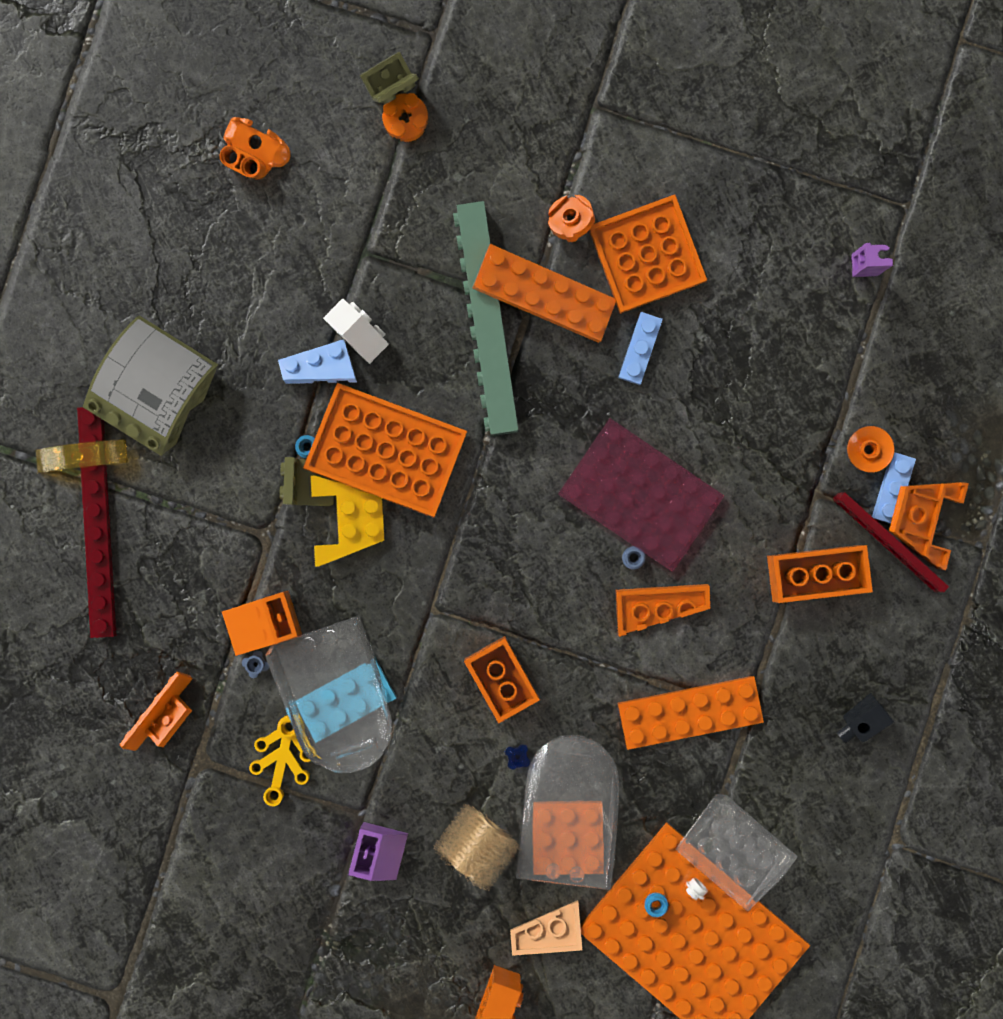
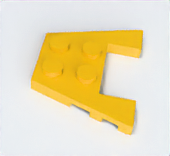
(357, 519)

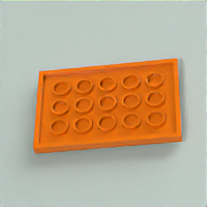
(385, 450)

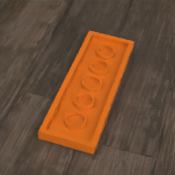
(544, 293)
(690, 712)

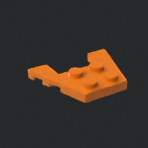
(918, 515)

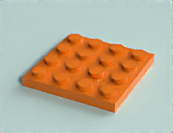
(647, 254)

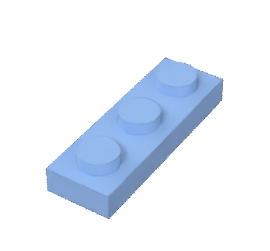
(640, 348)
(896, 475)

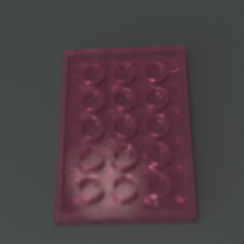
(641, 495)

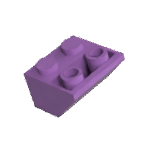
(377, 853)

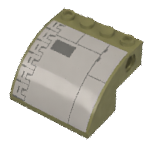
(149, 385)

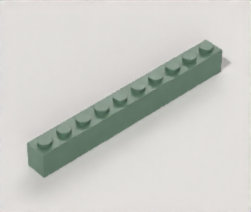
(487, 323)

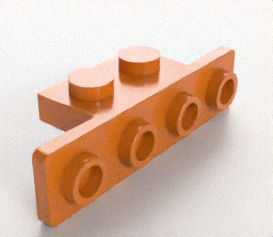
(162, 716)

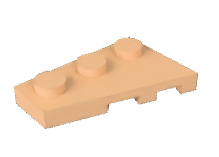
(549, 933)

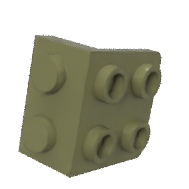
(388, 78)
(298, 485)

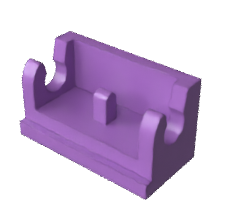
(867, 262)

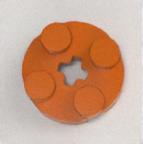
(408, 104)
(579, 225)

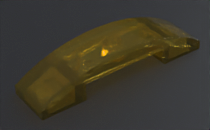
(81, 455)

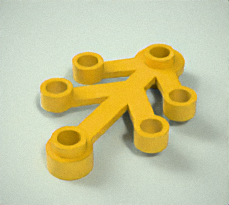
(282, 755)

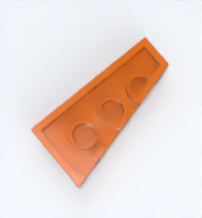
(649, 606)

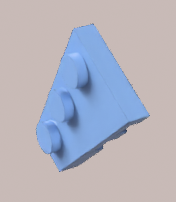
(323, 363)

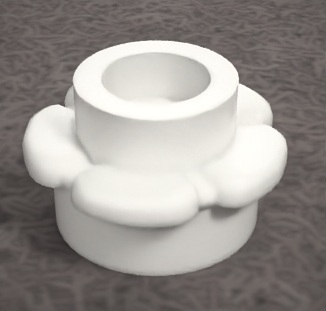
(696, 889)

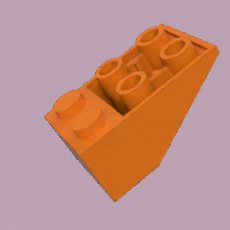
(262, 623)

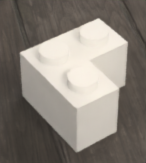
(356, 329)

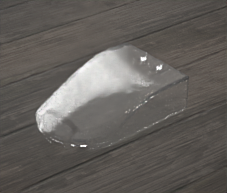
(333, 695)
(569, 815)

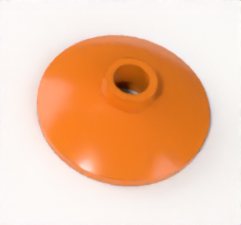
(881, 449)

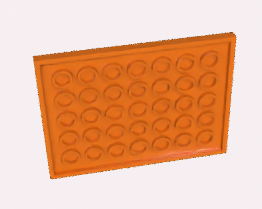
(699, 955)

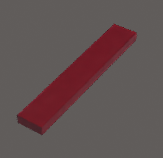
(890, 542)

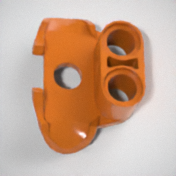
(270, 154)

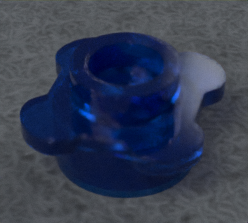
(515, 763)

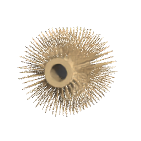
(476, 847)

